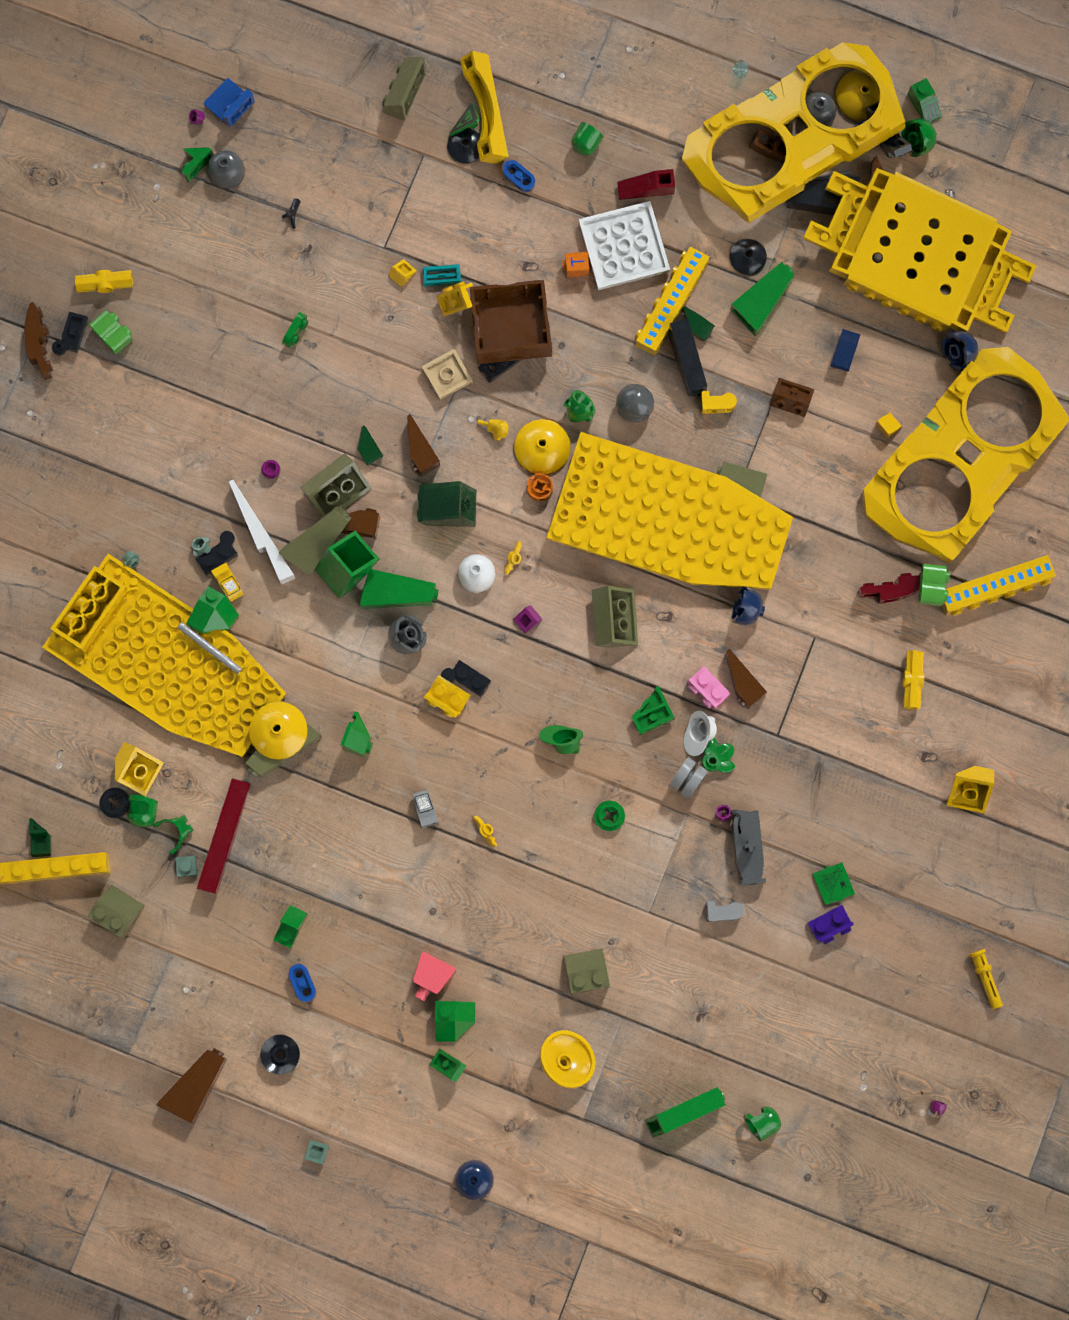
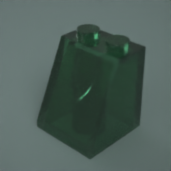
(447, 504)

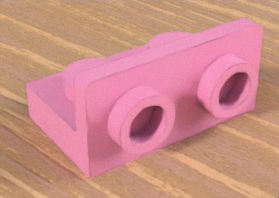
(708, 688)

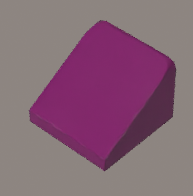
(527, 619)

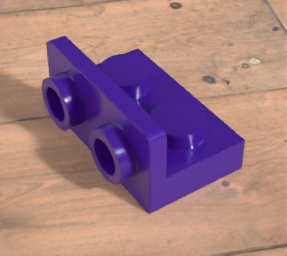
(830, 924)

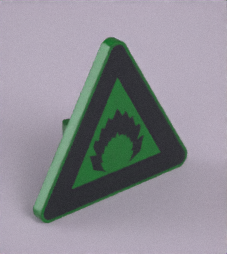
(468, 119)

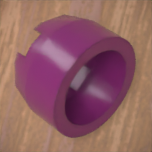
(196, 117)
(727, 813)
(937, 1106)

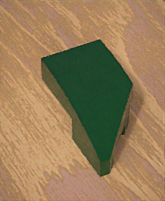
(699, 325)
(367, 447)
(39, 840)

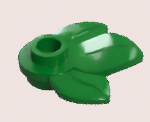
(720, 755)

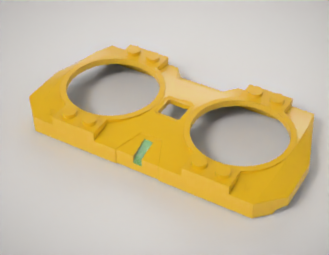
(809, 151)
(941, 437)

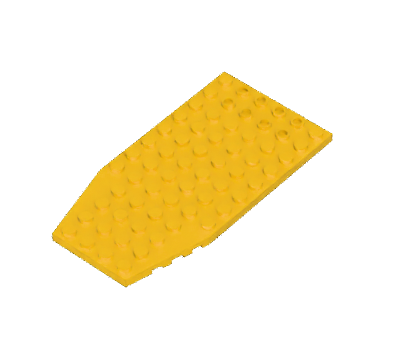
(667, 517)
(128, 642)

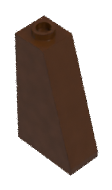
(192, 1089)

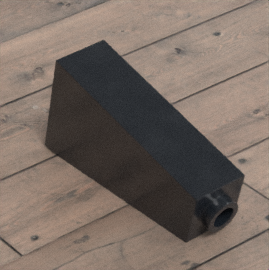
(816, 199)
(687, 357)

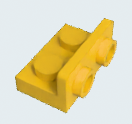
(454, 299)
(447, 697)

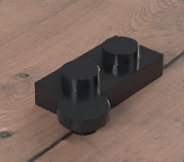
(71, 335)
(219, 554)
(467, 677)

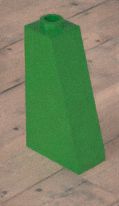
(761, 299)
(394, 591)
(685, 1112)

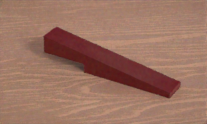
(223, 837)

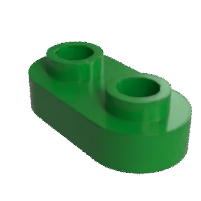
(299, 323)

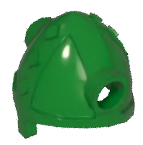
(579, 407)

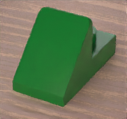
(199, 159)
(290, 926)
(447, 1065)

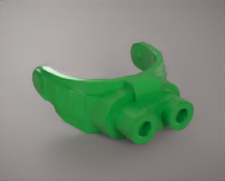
(184, 829)

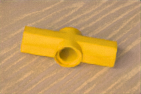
(104, 281)
(913, 680)

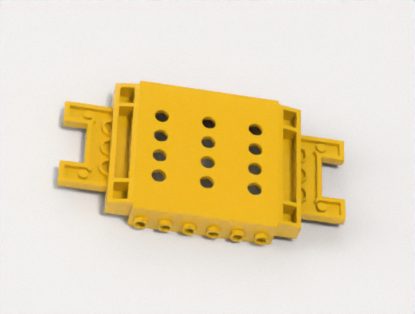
(863, 220)

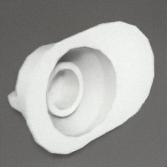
(699, 732)

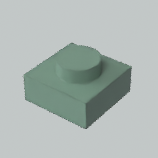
(186, 866)
(316, 1152)

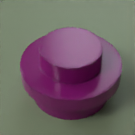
(270, 469)

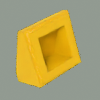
(401, 272)
(888, 425)

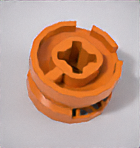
(539, 487)

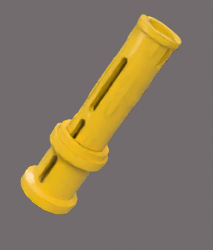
(983, 969)

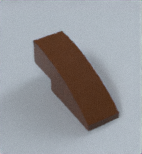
(768, 145)

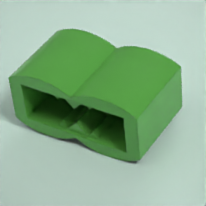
(111, 332)
(932, 585)

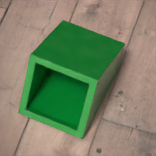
(346, 564)

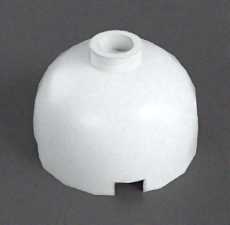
(476, 573)

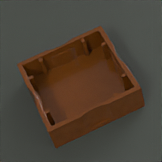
(510, 322)

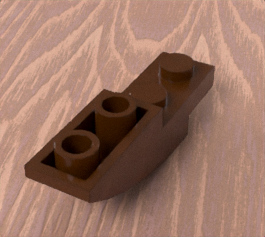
(35, 337)

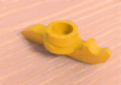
(513, 558)
(485, 830)

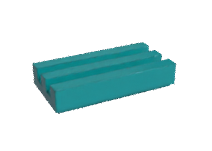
(442, 275)

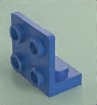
(229, 102)

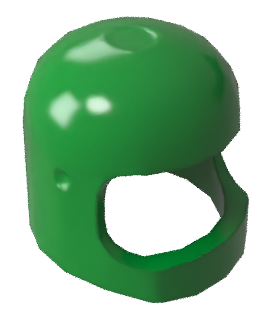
(586, 139)
(142, 810)
(764, 1124)

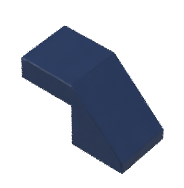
(845, 350)

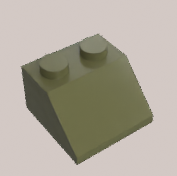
(116, 911)
(586, 971)

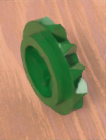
(610, 806)

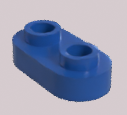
(521, 174)
(302, 983)

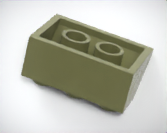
(404, 87)
(336, 486)
(614, 617)

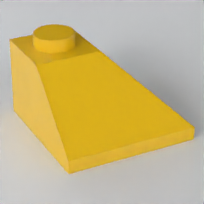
(136, 768)
(972, 789)

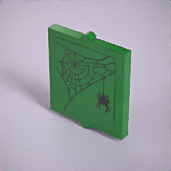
(833, 883)

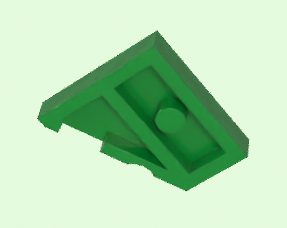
(652, 713)

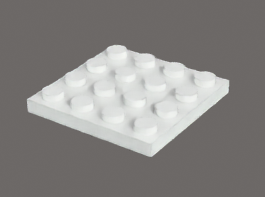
(624, 245)

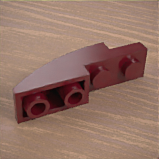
(905, 586)

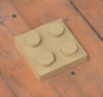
(447, 374)

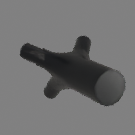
(292, 212)

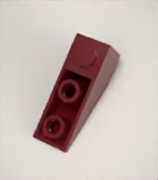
(647, 185)

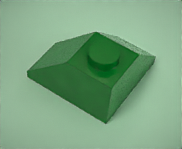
(212, 612)
(356, 737)
(453, 1019)

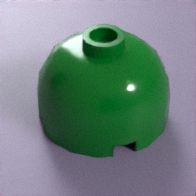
(920, 135)

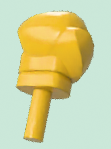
(497, 427)

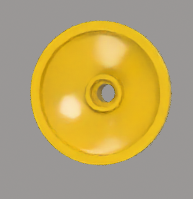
(852, 99)
(539, 458)
(281, 743)
(573, 1052)

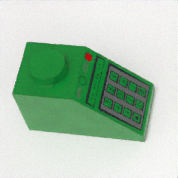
(925, 100)

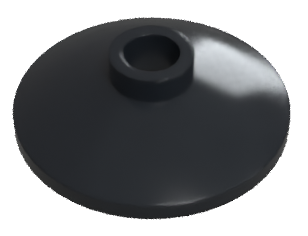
(464, 153)
(744, 264)
(272, 1047)

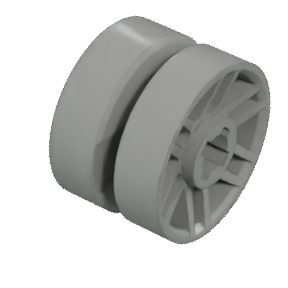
(687, 778)

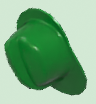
(563, 738)

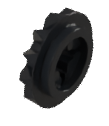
(106, 805)

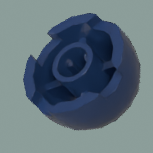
(960, 349)
(747, 607)
(483, 1182)

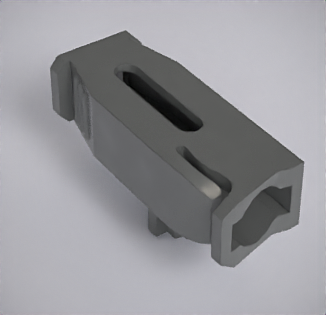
(748, 847)

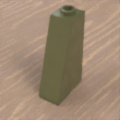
(309, 546)
(262, 765)

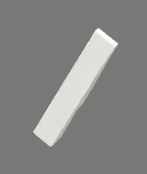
(261, 537)

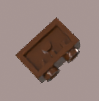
(792, 397)

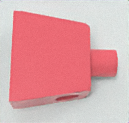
(431, 975)

